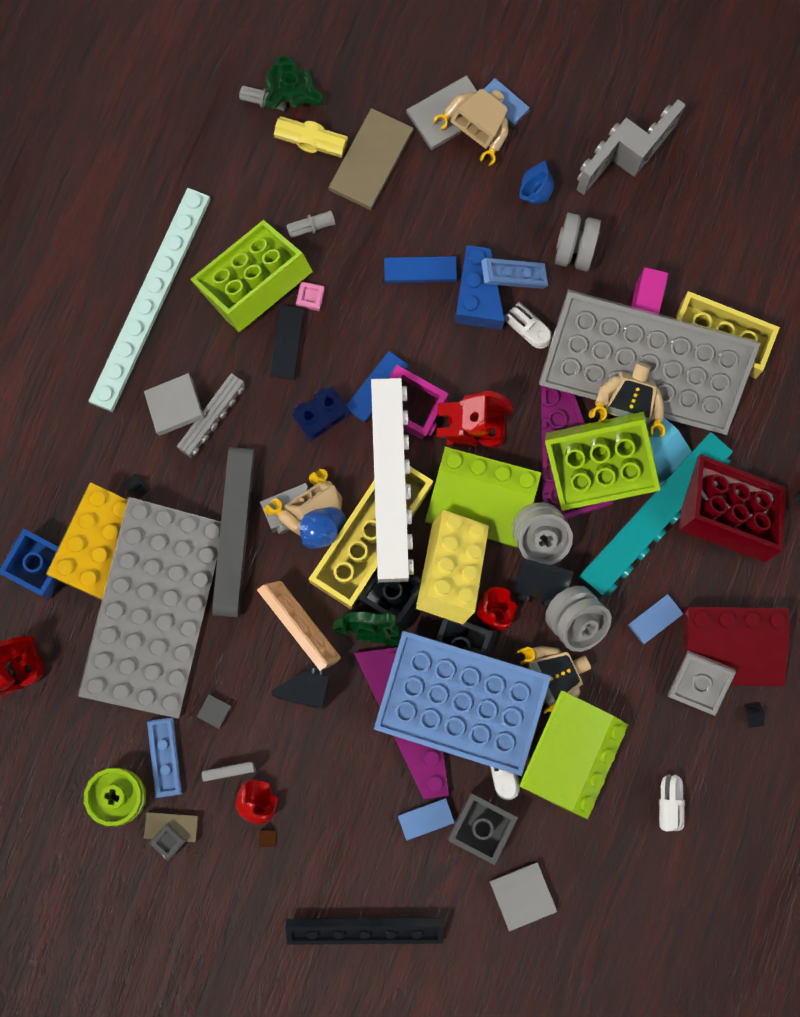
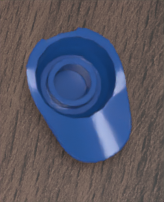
(537, 184)
(321, 527)

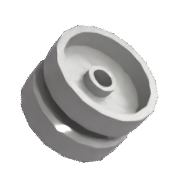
(576, 241)
(542, 533)
(578, 618)

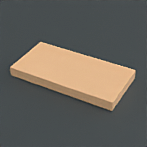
(299, 624)

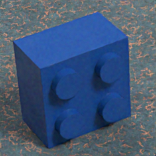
(30, 562)

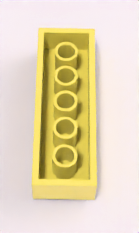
(353, 555)

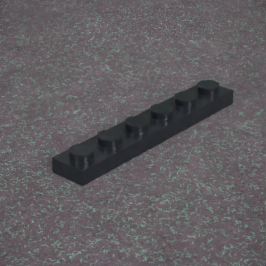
(364, 931)

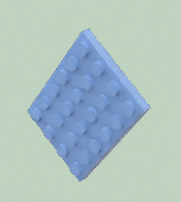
(462, 702)

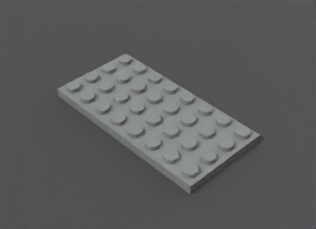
(691, 364)
(151, 609)

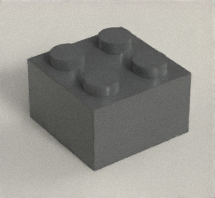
(482, 828)

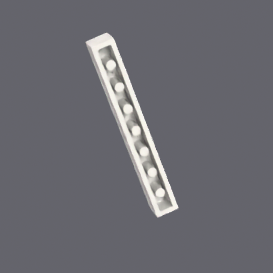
(390, 480)

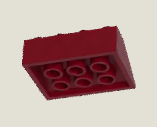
(734, 509)
(741, 638)

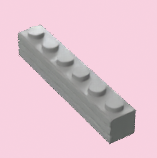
(212, 413)

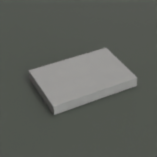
(424, 112)

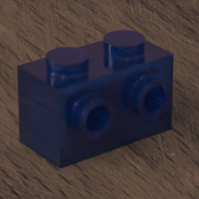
(320, 413)

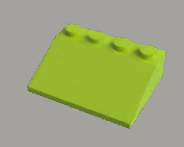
(252, 275)
(602, 461)
(483, 492)
(574, 755)

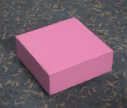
(310, 296)

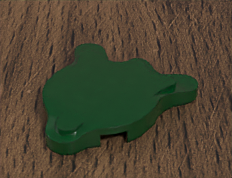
(290, 84)
(370, 627)

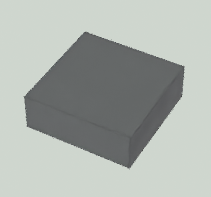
(214, 711)
(167, 841)

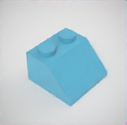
(668, 450)

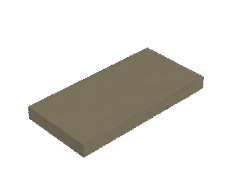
(371, 159)

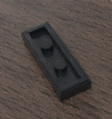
(287, 342)

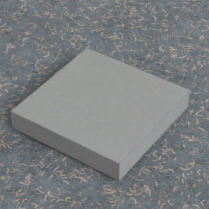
(174, 404)
(701, 683)
(523, 896)

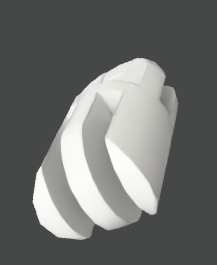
(529, 326)
(505, 784)
(671, 804)

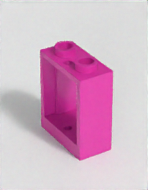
(649, 290)
(429, 425)

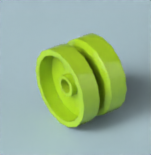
(100, 791)

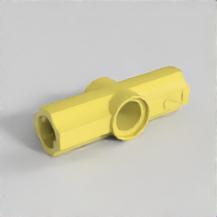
(310, 136)

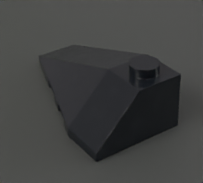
(468, 636)

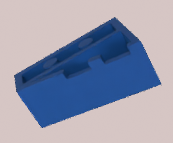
(478, 302)

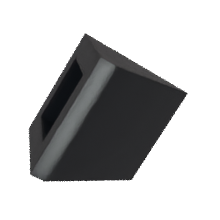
(136, 486)
(754, 714)

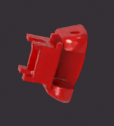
(491, 412)
(20, 653)

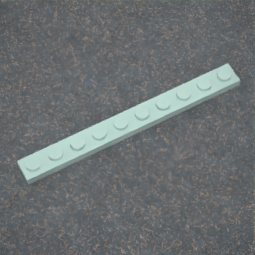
(149, 300)

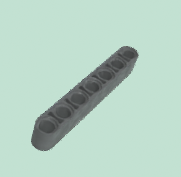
(233, 532)

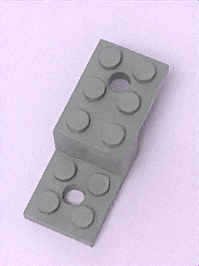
(629, 146)

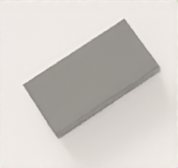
(228, 771)

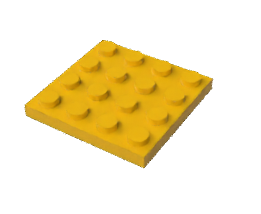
(90, 542)

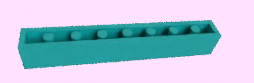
(648, 523)

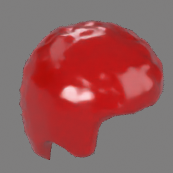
(496, 608)
(256, 802)

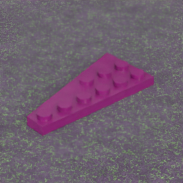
(559, 412)
(424, 762)

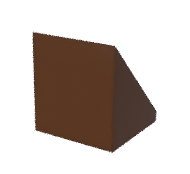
(267, 838)

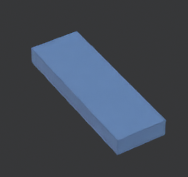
(514, 273)
(164, 757)

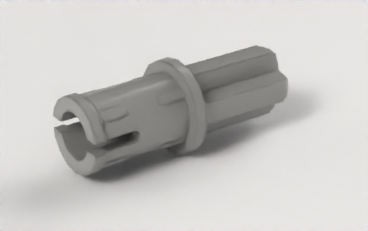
(257, 96)
(310, 224)

